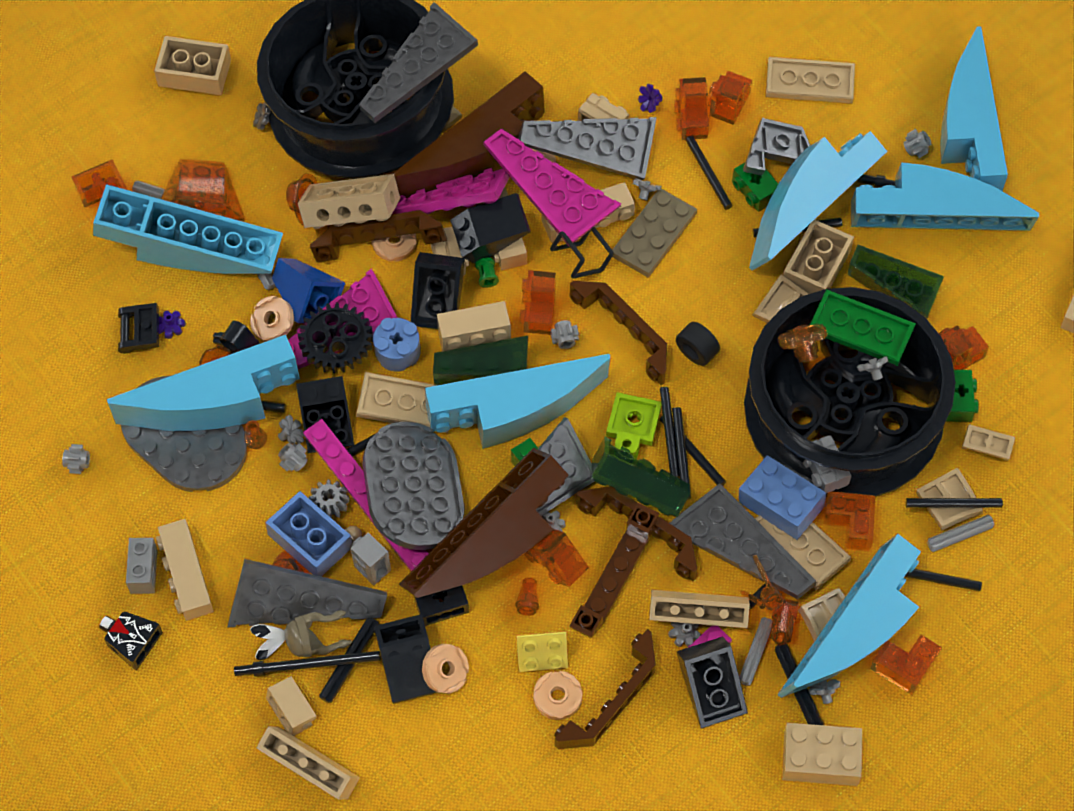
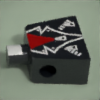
(131, 637)

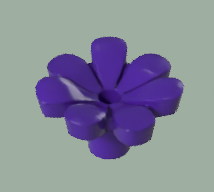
(650, 98)
(171, 323)

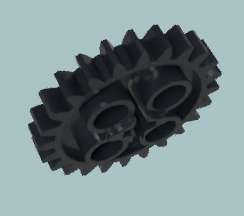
(352, 346)

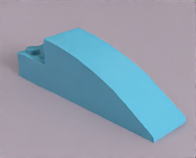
(970, 118)
(809, 188)
(938, 200)
(183, 235)
(211, 394)
(514, 401)
(864, 618)

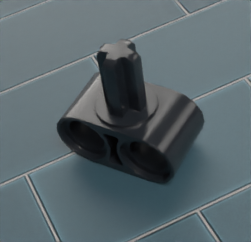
(235, 338)

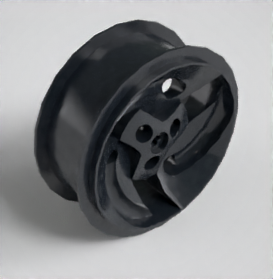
(299, 60)
(873, 454)

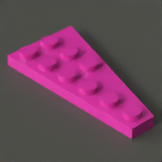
(554, 191)
(457, 192)
(367, 298)

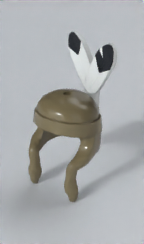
(298, 636)

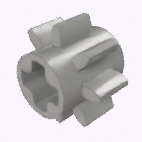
(917, 143)
(564, 334)
(293, 457)
(76, 459)

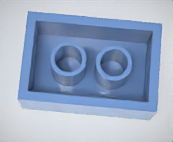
(782, 497)
(308, 534)

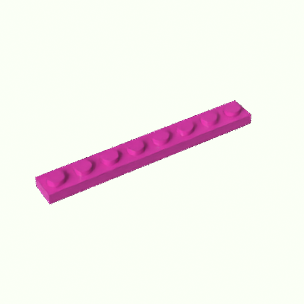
(353, 479)

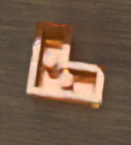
(729, 96)
(692, 108)
(92, 182)
(539, 297)
(964, 346)
(853, 512)
(559, 558)
(905, 668)

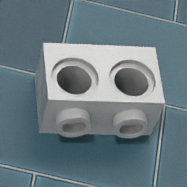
(370, 558)
(141, 565)

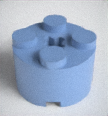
(396, 344)

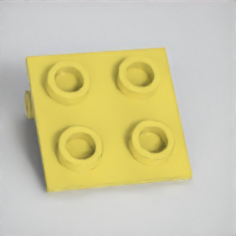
(542, 651)

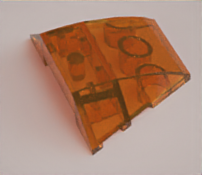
(203, 187)

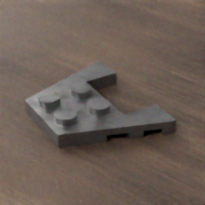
(775, 142)

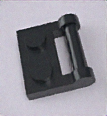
(145, 327)

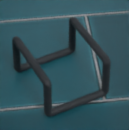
(575, 274)

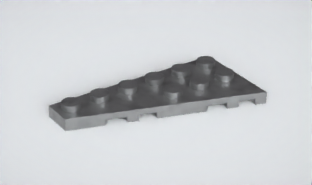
(422, 57)
(603, 143)
(569, 453)
(732, 534)
(281, 594)

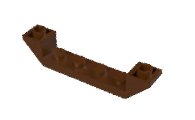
(327, 245)
(588, 292)
(593, 500)
(617, 572)
(573, 736)

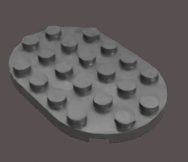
(190, 457)
(412, 485)

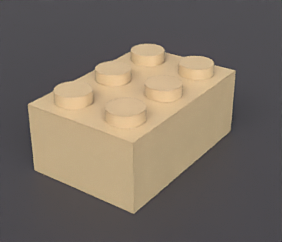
(192, 65)
(818, 257)
(474, 326)
(822, 754)

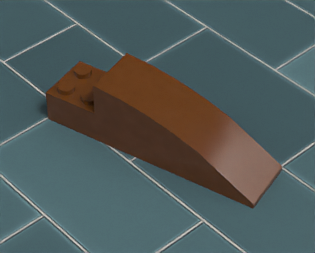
(462, 149)
(494, 530)

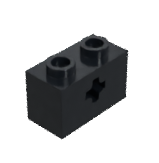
(453, 605)

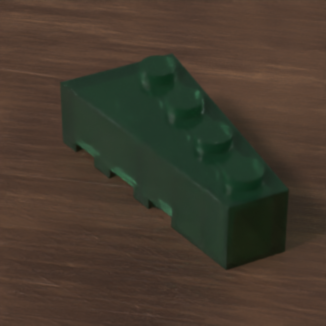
(896, 278)
(480, 360)
(639, 479)

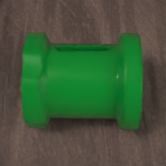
(487, 272)

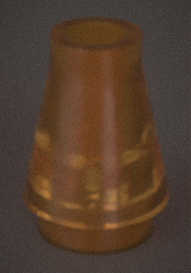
(254, 435)
(527, 600)

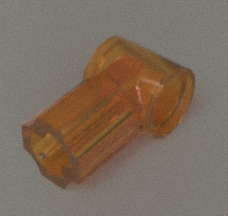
(783, 622)

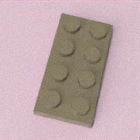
(654, 232)

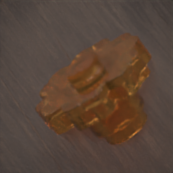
(803, 341)

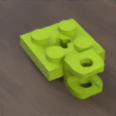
(633, 434)

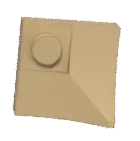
(779, 296)
(949, 486)
(819, 611)

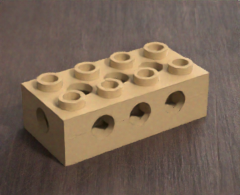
(349, 201)

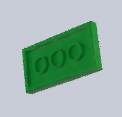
(863, 327)

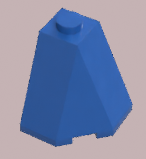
(305, 287)

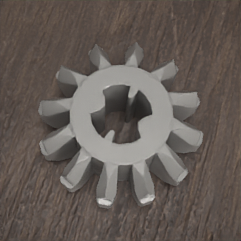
(329, 491)

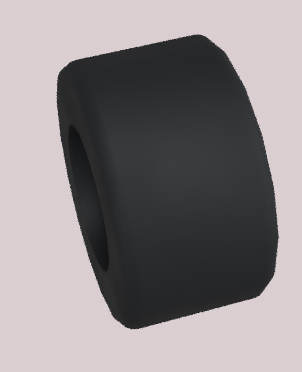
(697, 343)

